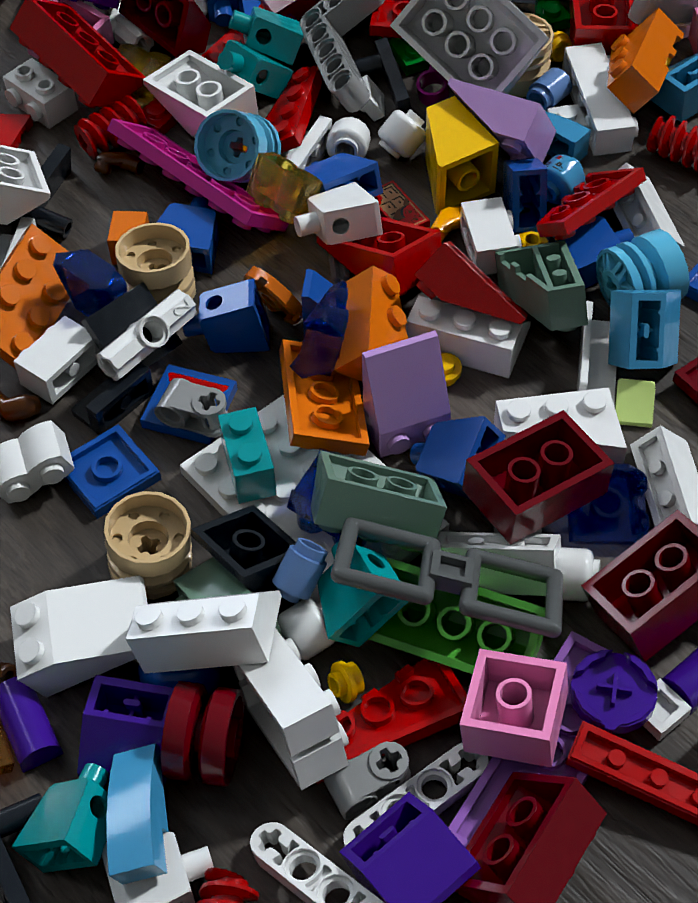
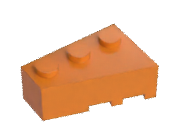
(640, 58)
(373, 318)

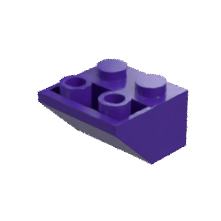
(120, 719)
(409, 855)

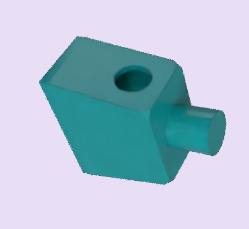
(279, 39)
(248, 63)
(354, 613)
(68, 824)

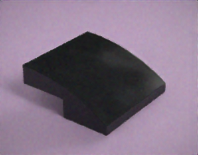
(117, 316)

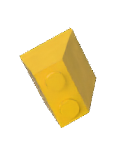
(458, 155)

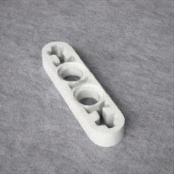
(435, 771)
(297, 851)

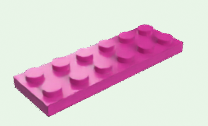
(183, 166)

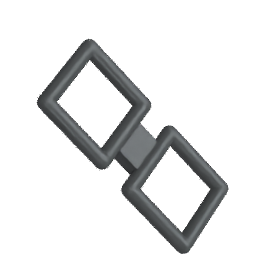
(450, 574)

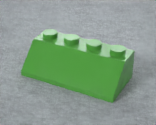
(449, 637)

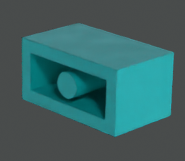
(247, 455)

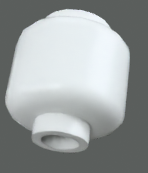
(402, 133)
(348, 136)
(577, 567)
(305, 627)

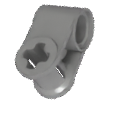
(190, 406)
(365, 779)

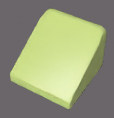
(635, 402)

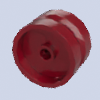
(202, 733)

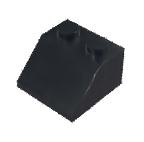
(246, 546)

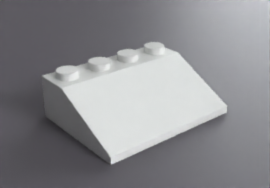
(472, 39)

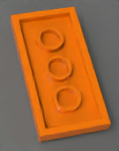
(29, 292)
(322, 408)

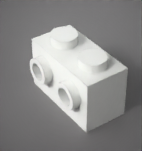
(39, 93)
(487, 229)
(57, 360)

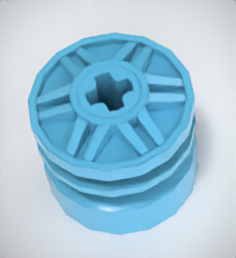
(222, 139)
(645, 263)

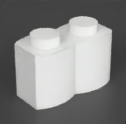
(33, 460)

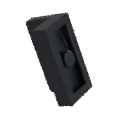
(114, 399)

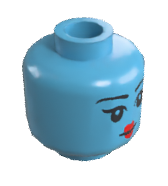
(562, 176)

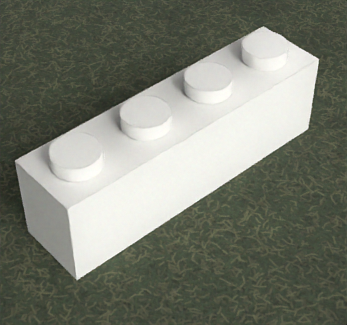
(603, 112)

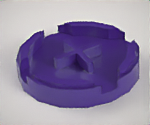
(613, 691)

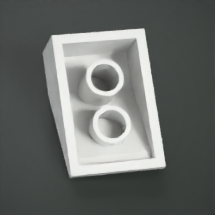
(196, 88)
(74, 632)

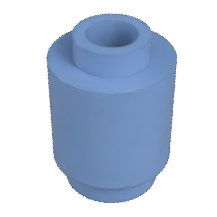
(550, 88)
(300, 570)

